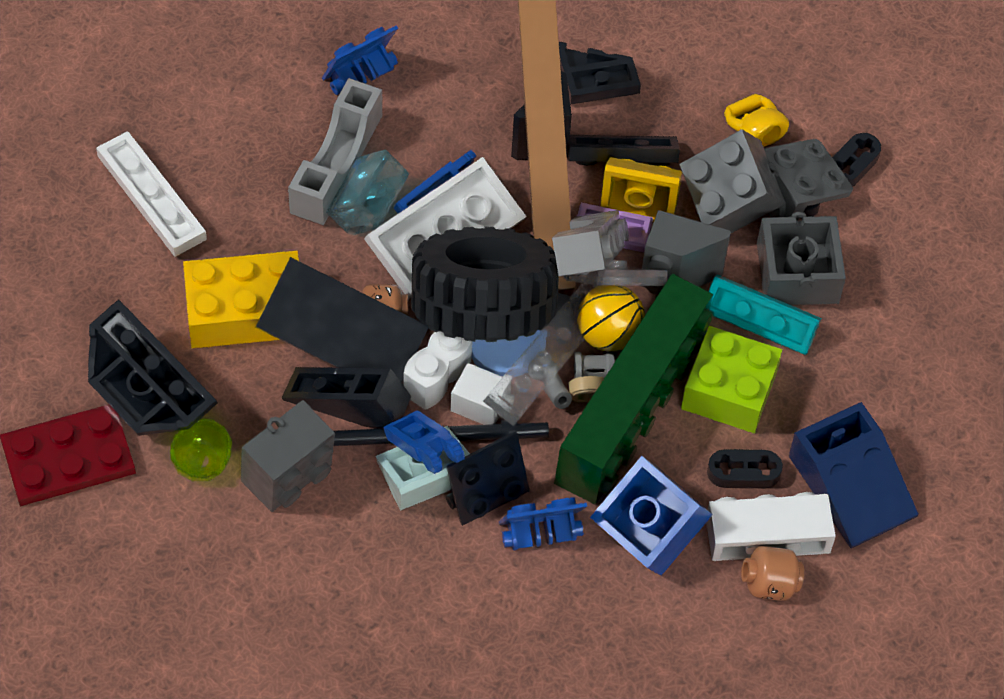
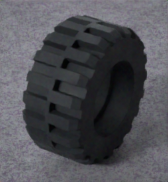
(484, 284)

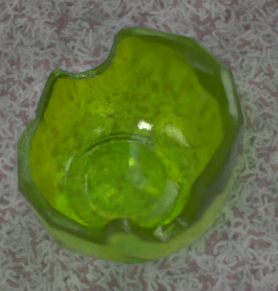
(201, 440)

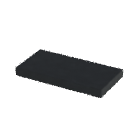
(338, 322)

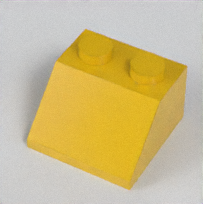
(640, 187)

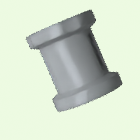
(592, 364)

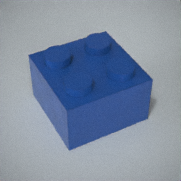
(651, 516)

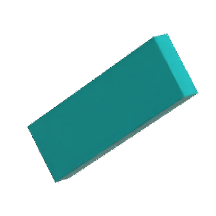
(763, 314)

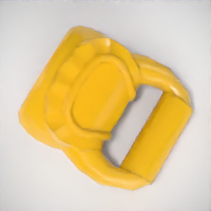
(765, 123)

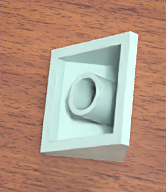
(410, 479)

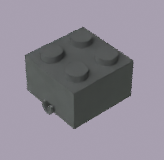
(733, 182)
(801, 259)
(288, 458)

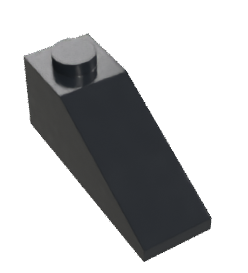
(353, 394)

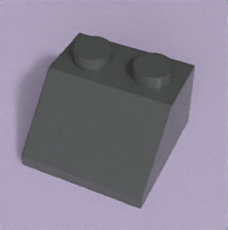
(685, 249)

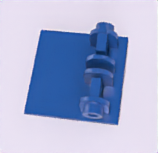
(365, 58)
(559, 512)

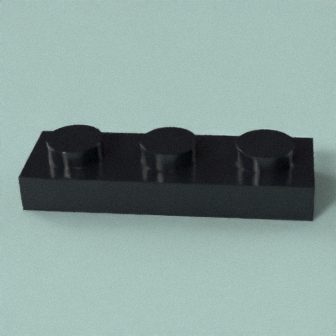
(655, 150)

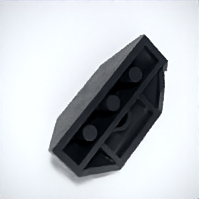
(142, 376)

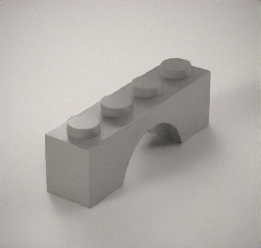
(350, 129)
(590, 242)

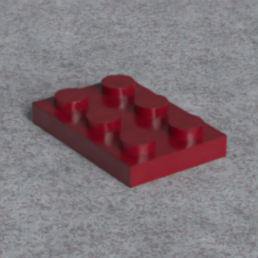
(67, 454)

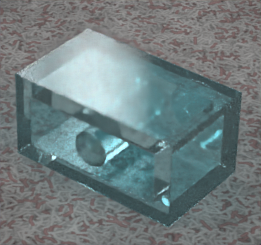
(367, 192)

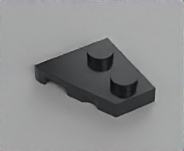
(597, 74)

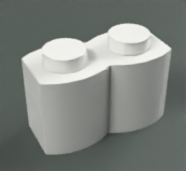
(435, 367)

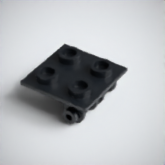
(487, 479)

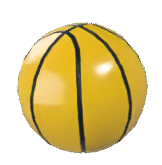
(609, 316)

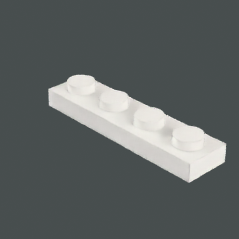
(151, 194)

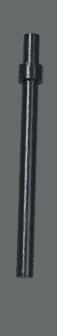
(463, 433)

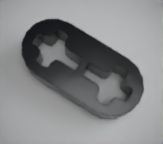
(862, 164)
(744, 468)

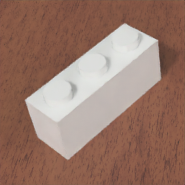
(790, 522)

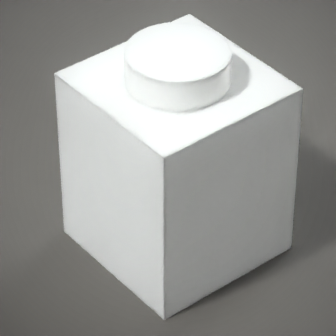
(471, 391)

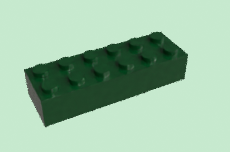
(633, 390)

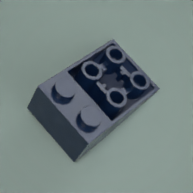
(857, 470)

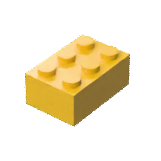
(229, 297)

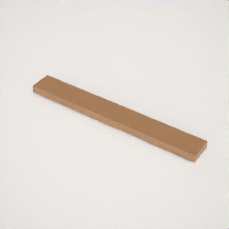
(544, 121)

